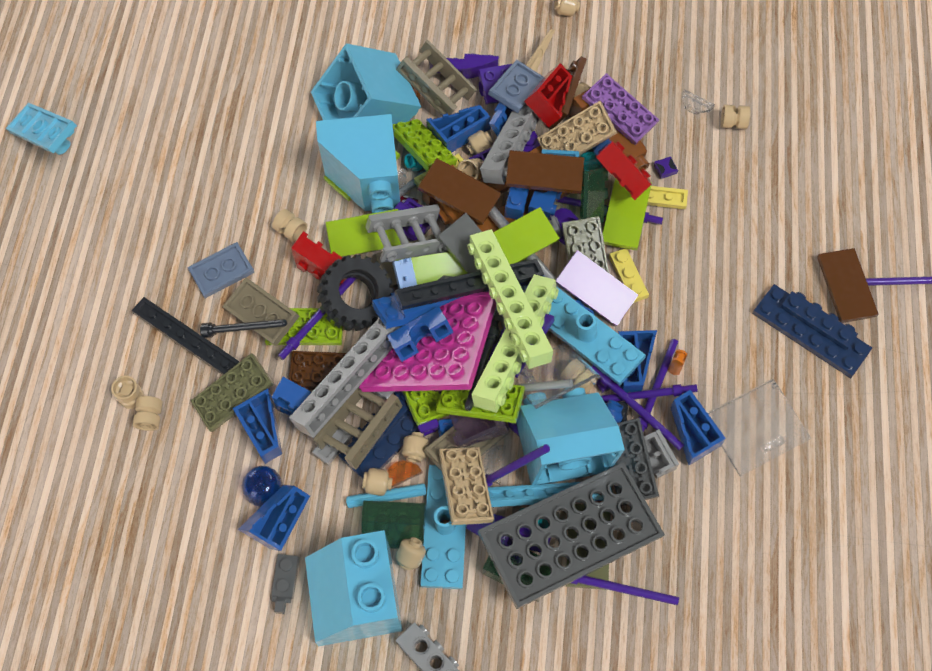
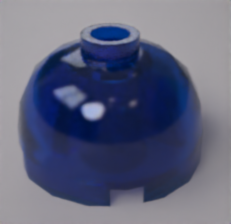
(260, 484)

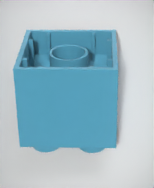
(364, 84)
(361, 159)
(579, 434)
(353, 589)

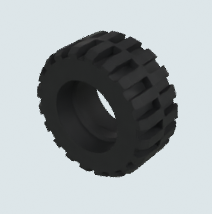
(330, 297)

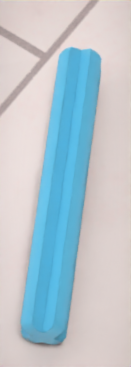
(391, 495)

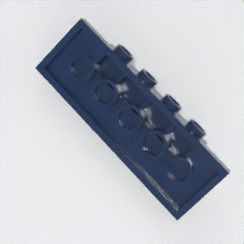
(813, 329)
(390, 441)

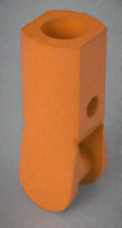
(677, 362)

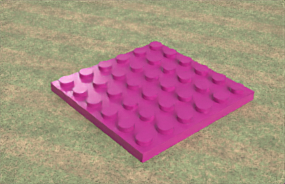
(445, 363)

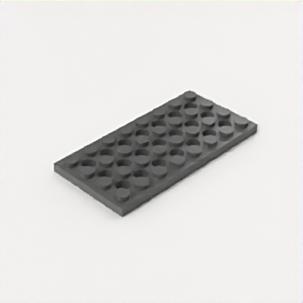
(578, 567)

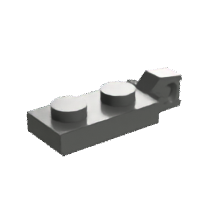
(284, 581)

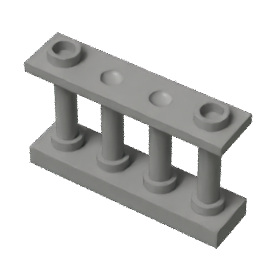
(403, 218)

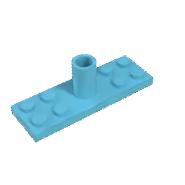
(43, 128)
(594, 339)
(443, 542)

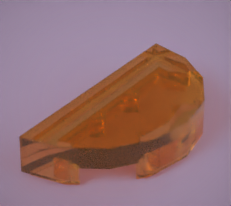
(403, 471)

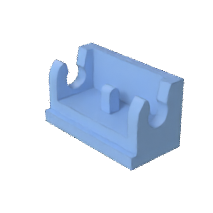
(404, 273)

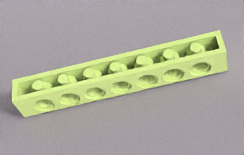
(516, 308)
(506, 360)

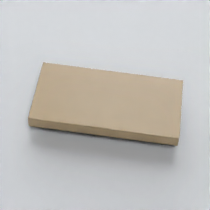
(581, 131)
(466, 486)

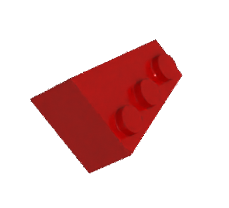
(549, 95)
(624, 169)
(312, 256)

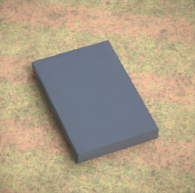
(515, 86)
(221, 270)

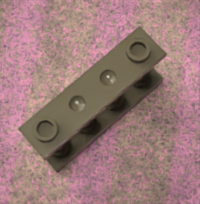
(427, 88)
(366, 438)

